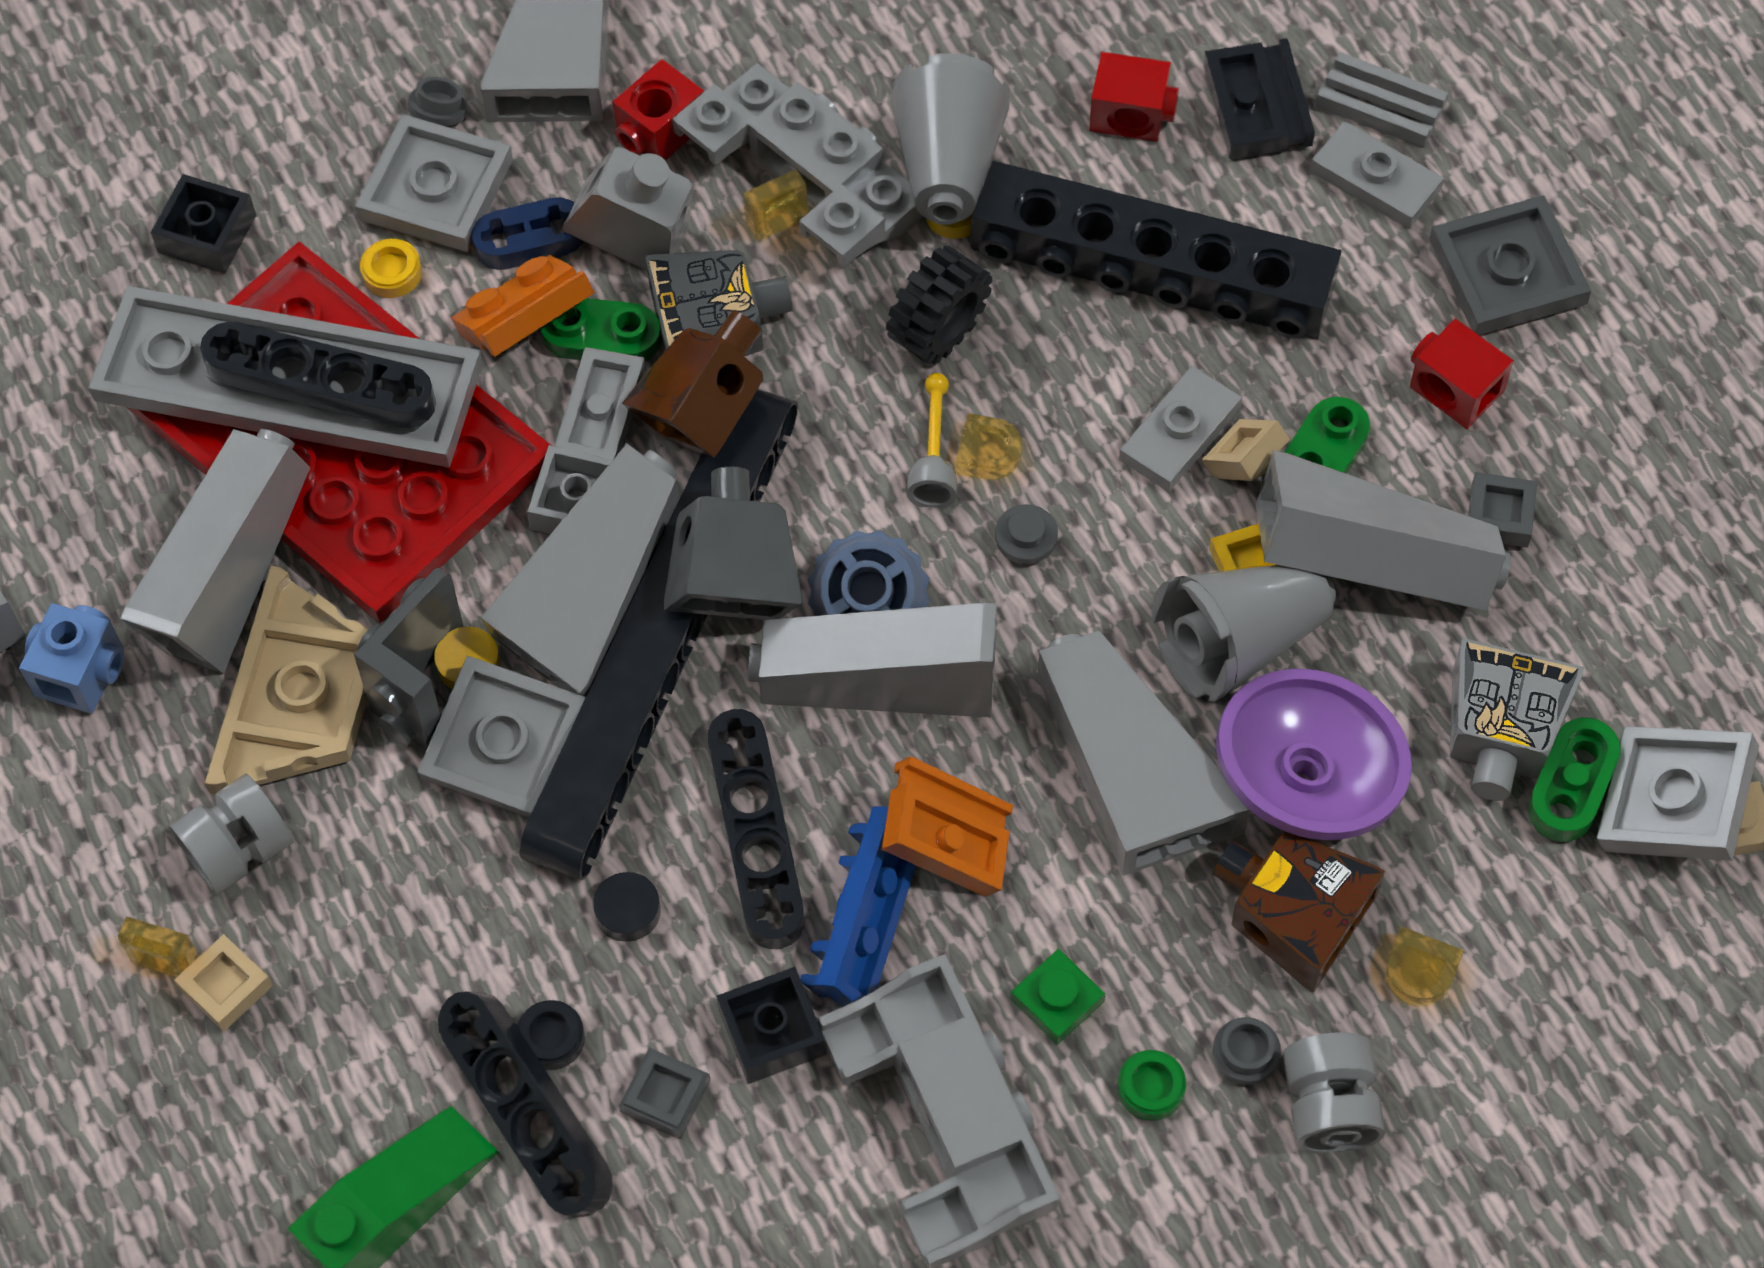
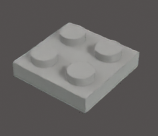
(434, 182)
(499, 736)
(1678, 793)

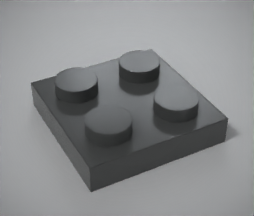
(1509, 265)

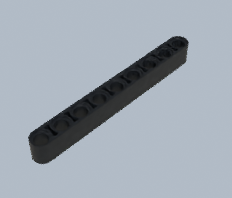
(639, 670)

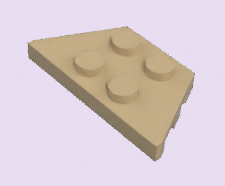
(294, 691)

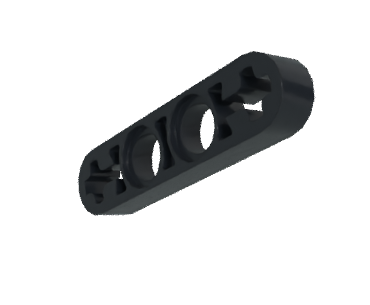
(322, 365)
(756, 828)
(516, 1110)

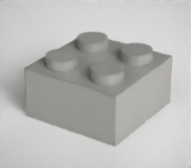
(561, 485)

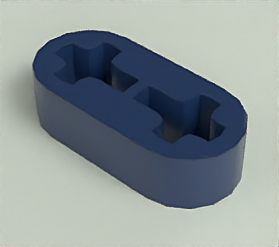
(526, 231)

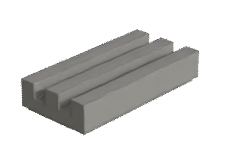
(1383, 90)

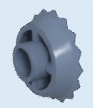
(867, 575)

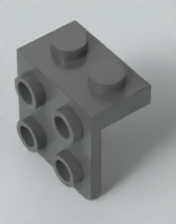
(400, 650)

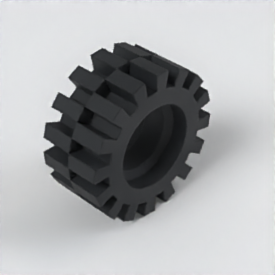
(939, 304)

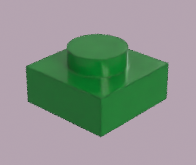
(1057, 996)

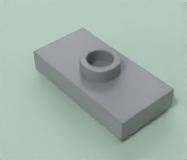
(1376, 174)
(1180, 428)

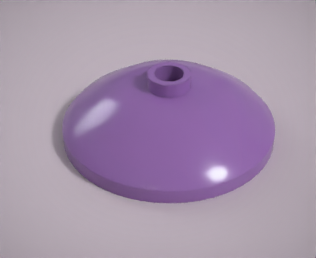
(1319, 729)

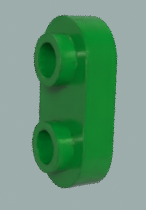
(601, 328)
(1332, 445)
(1574, 783)

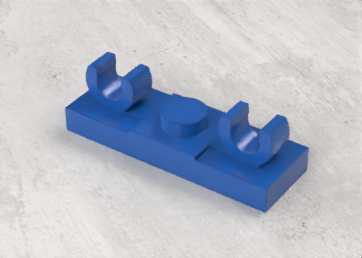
(863, 917)

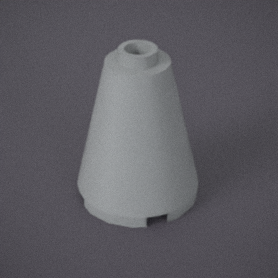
(948, 131)
(1236, 622)

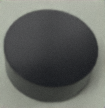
(627, 906)
(553, 1033)

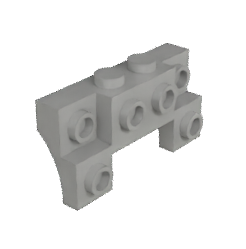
(790, 129)
(961, 1102)

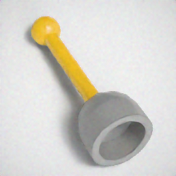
(930, 478)

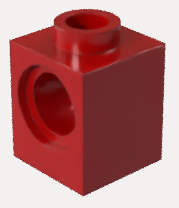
(1132, 97)
(647, 111)
(1459, 372)

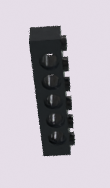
(1136, 227)

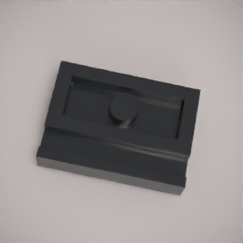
(1258, 98)

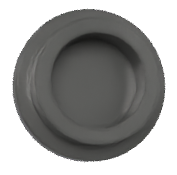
(437, 101)
(1026, 534)
(1246, 1050)

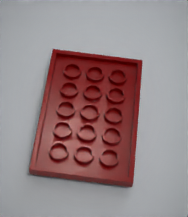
(364, 515)

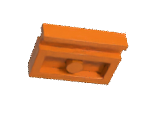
(522, 305)
(947, 827)

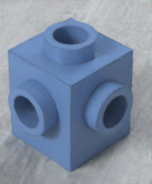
(72, 656)

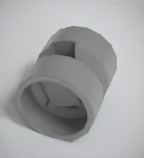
(211, 846)
(1333, 1082)

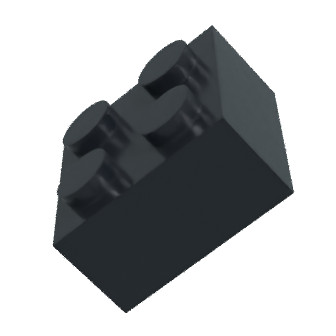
(203, 223)
(771, 1025)

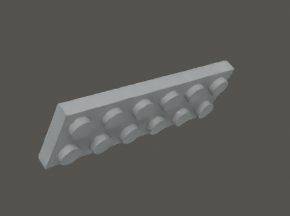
(158, 367)

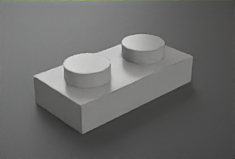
(595, 415)

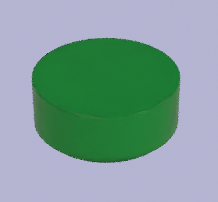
(1151, 1085)

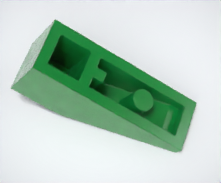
(391, 1194)

